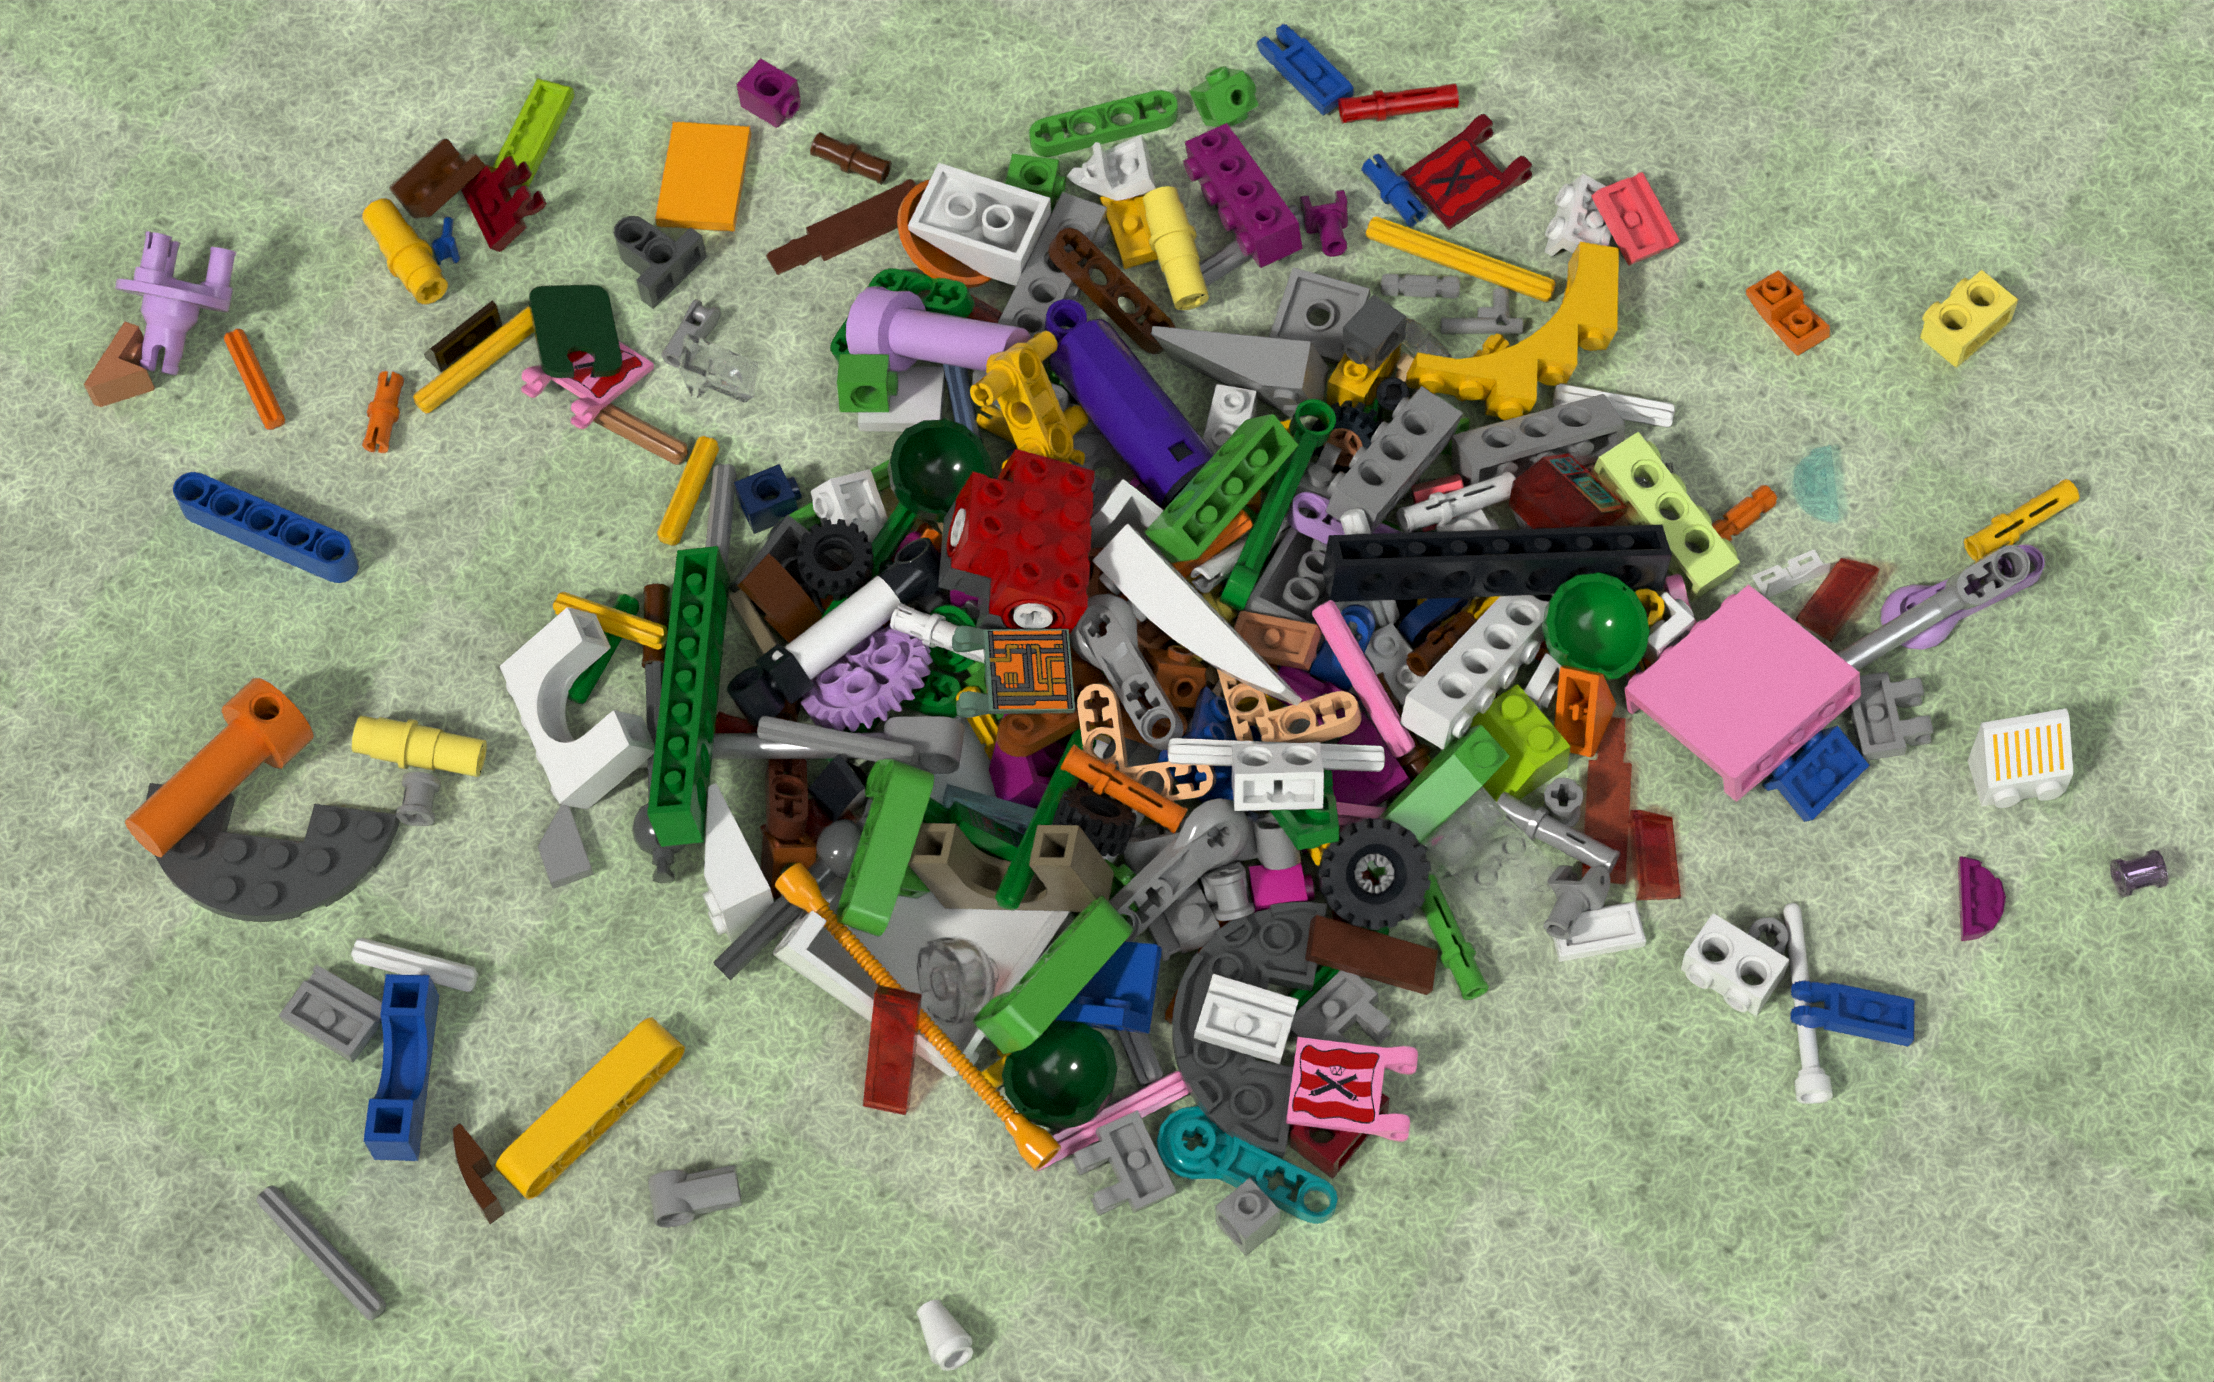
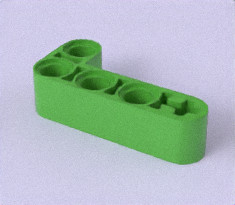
(885, 845)
(1036, 1000)

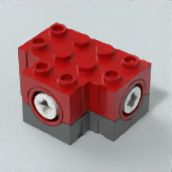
(1022, 543)

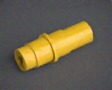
(405, 252)

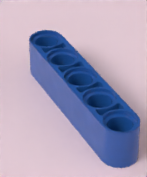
(254, 514)

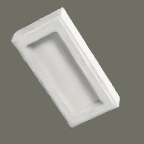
(1603, 932)

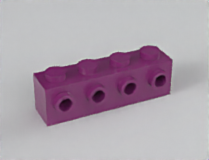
(1242, 195)

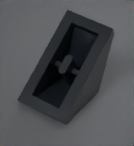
(840, 788)

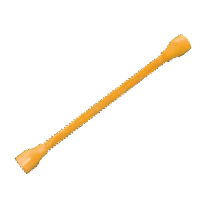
(1032, 1141)

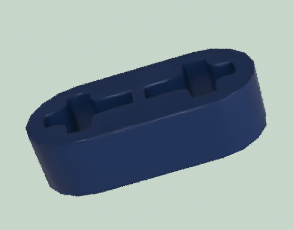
(1429, 615)

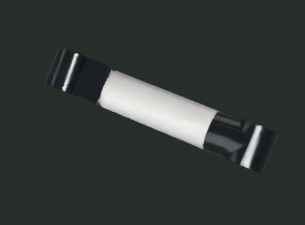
(789, 669)

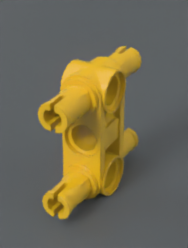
(1028, 399)

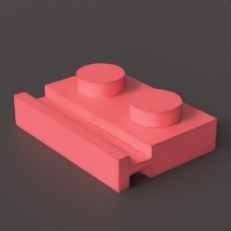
(1635, 218)

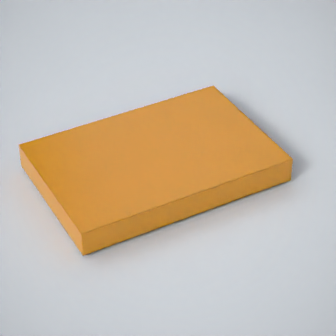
(703, 176)

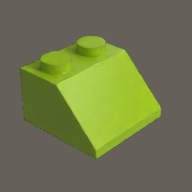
(1528, 738)

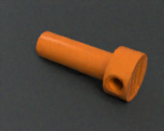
(259, 730)

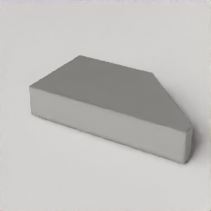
(563, 850)

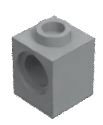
(1247, 1216)

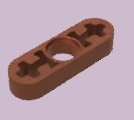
(780, 804)

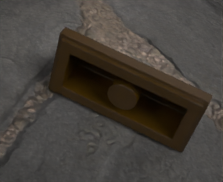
(464, 337)

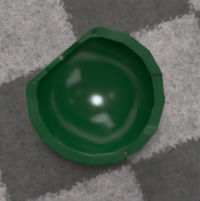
(933, 465)
(1062, 1076)

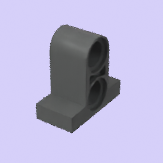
(653, 248)

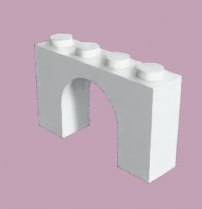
(540, 682)

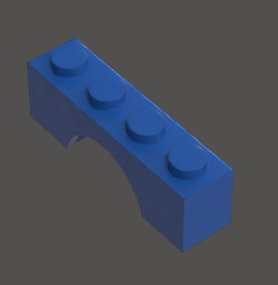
(399, 1104)

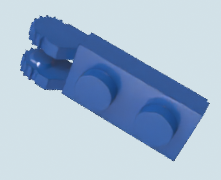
(1306, 69)
(1855, 1012)

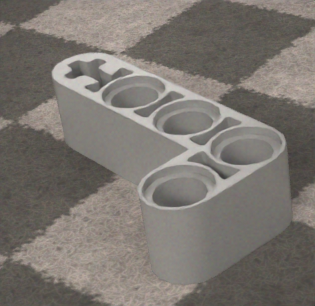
(1265, 841)

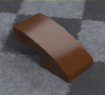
(781, 598)
(475, 1166)

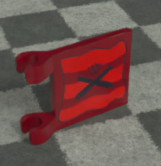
(1461, 178)

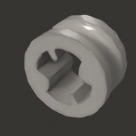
(1773, 926)

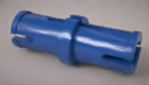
(1394, 190)

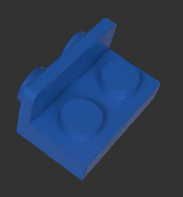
(1817, 772)

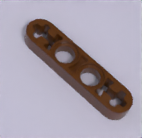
(1107, 295)

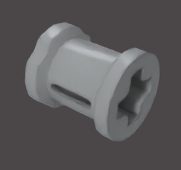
(1566, 791)
(418, 799)

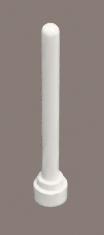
(1812, 1082)

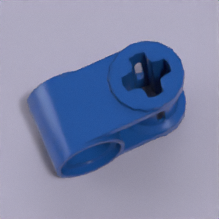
(1326, 663)

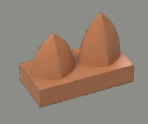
(1280, 639)

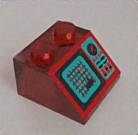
(1563, 495)

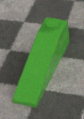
(1445, 785)

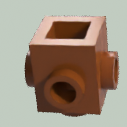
(1177, 673)

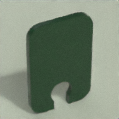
(571, 321)

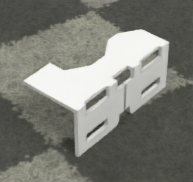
(1800, 574)

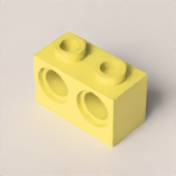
(1973, 322)

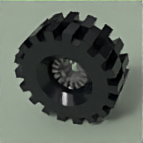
(1398, 889)

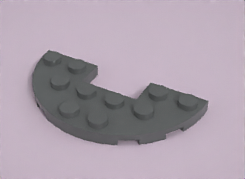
(276, 877)
(1231, 1087)

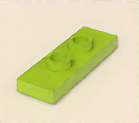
(536, 125)

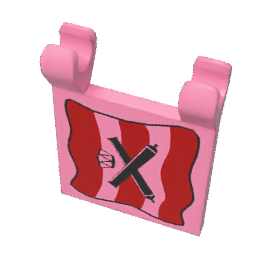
(592, 391)
(1342, 1087)

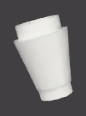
(945, 1338)

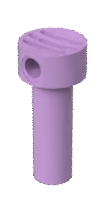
(900, 326)

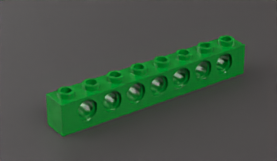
(689, 697)

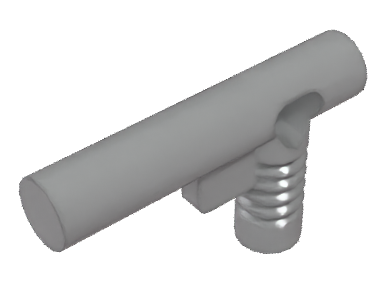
(1487, 319)

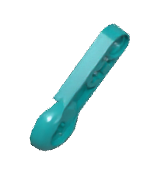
(1235, 1162)

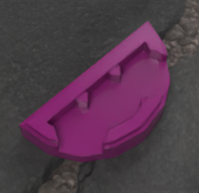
(1980, 899)

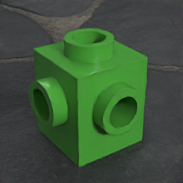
(1225, 97)

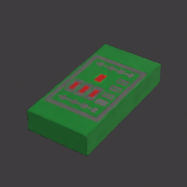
(985, 831)

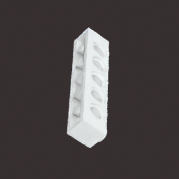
(1476, 669)

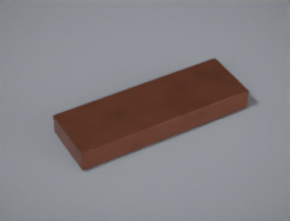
(1371, 955)

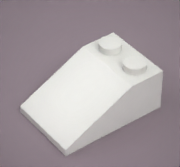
(981, 221)
(733, 877)

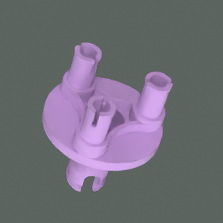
(171, 304)

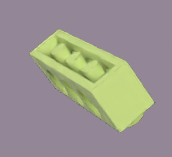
(1642, 459)

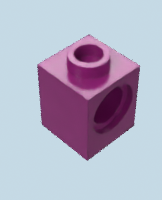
(769, 93)

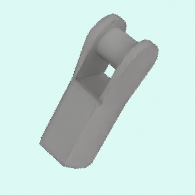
(695, 312)

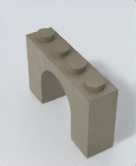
(960, 876)

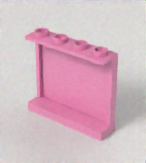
(1745, 689)

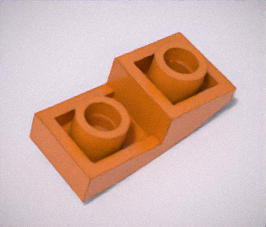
(1784, 311)

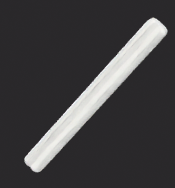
(1220, 754)

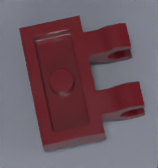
(493, 206)

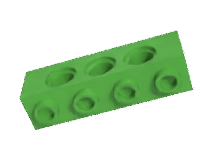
(1221, 488)

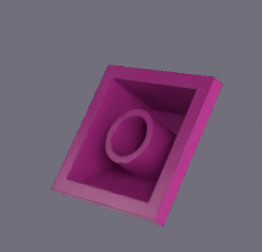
(1026, 778)

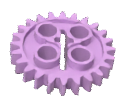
(868, 681)

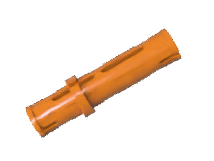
(1123, 788)

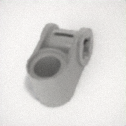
(1227, 891)

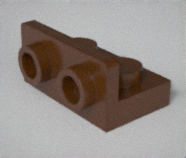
(435, 179)

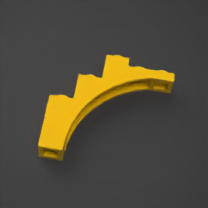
(1549, 355)

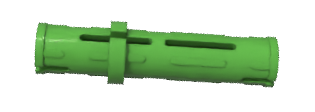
(1456, 952)

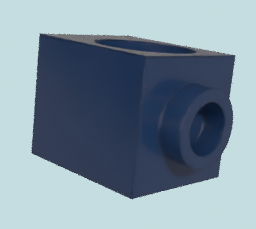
(770, 482)

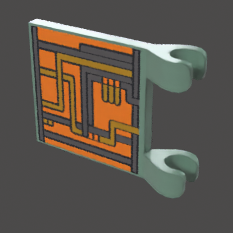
(1023, 671)

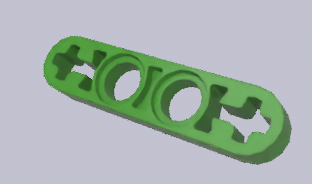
(1101, 118)

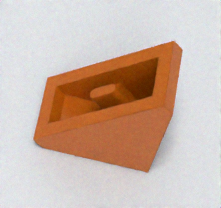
(1583, 709)

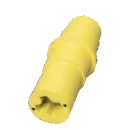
(1175, 247)
(418, 746)

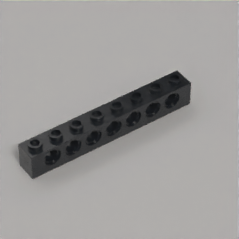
(1490, 561)

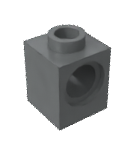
(1373, 333)

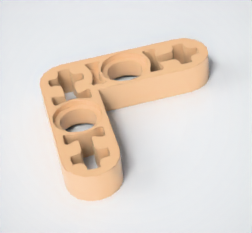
(1113, 712)
(1274, 724)

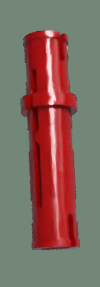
(1390, 104)

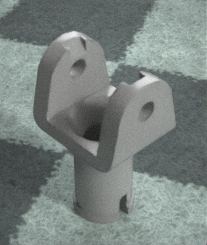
(1575, 897)

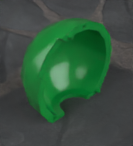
(1596, 625)

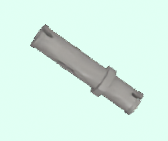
(1574, 843)

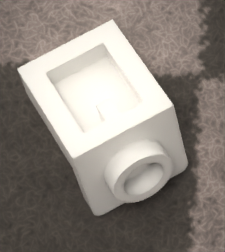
(1674, 627)
(1544, 682)

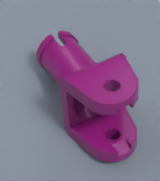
(1328, 222)

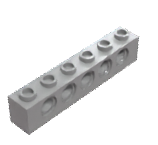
(1042, 278)

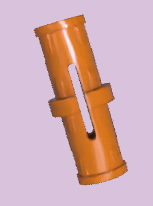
(383, 412)

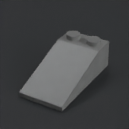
(1277, 368)

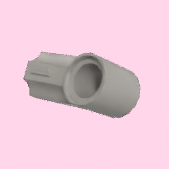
(681, 1196)

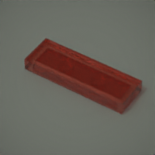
(892, 1050)

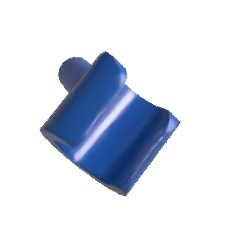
(446, 245)

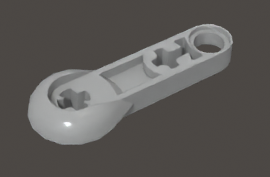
(1124, 664)
(1184, 862)

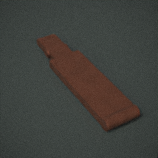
(843, 230)

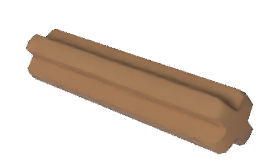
(642, 434)

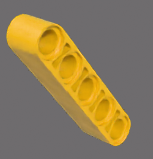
(589, 1108)

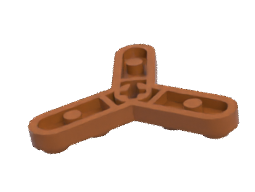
(1028, 733)

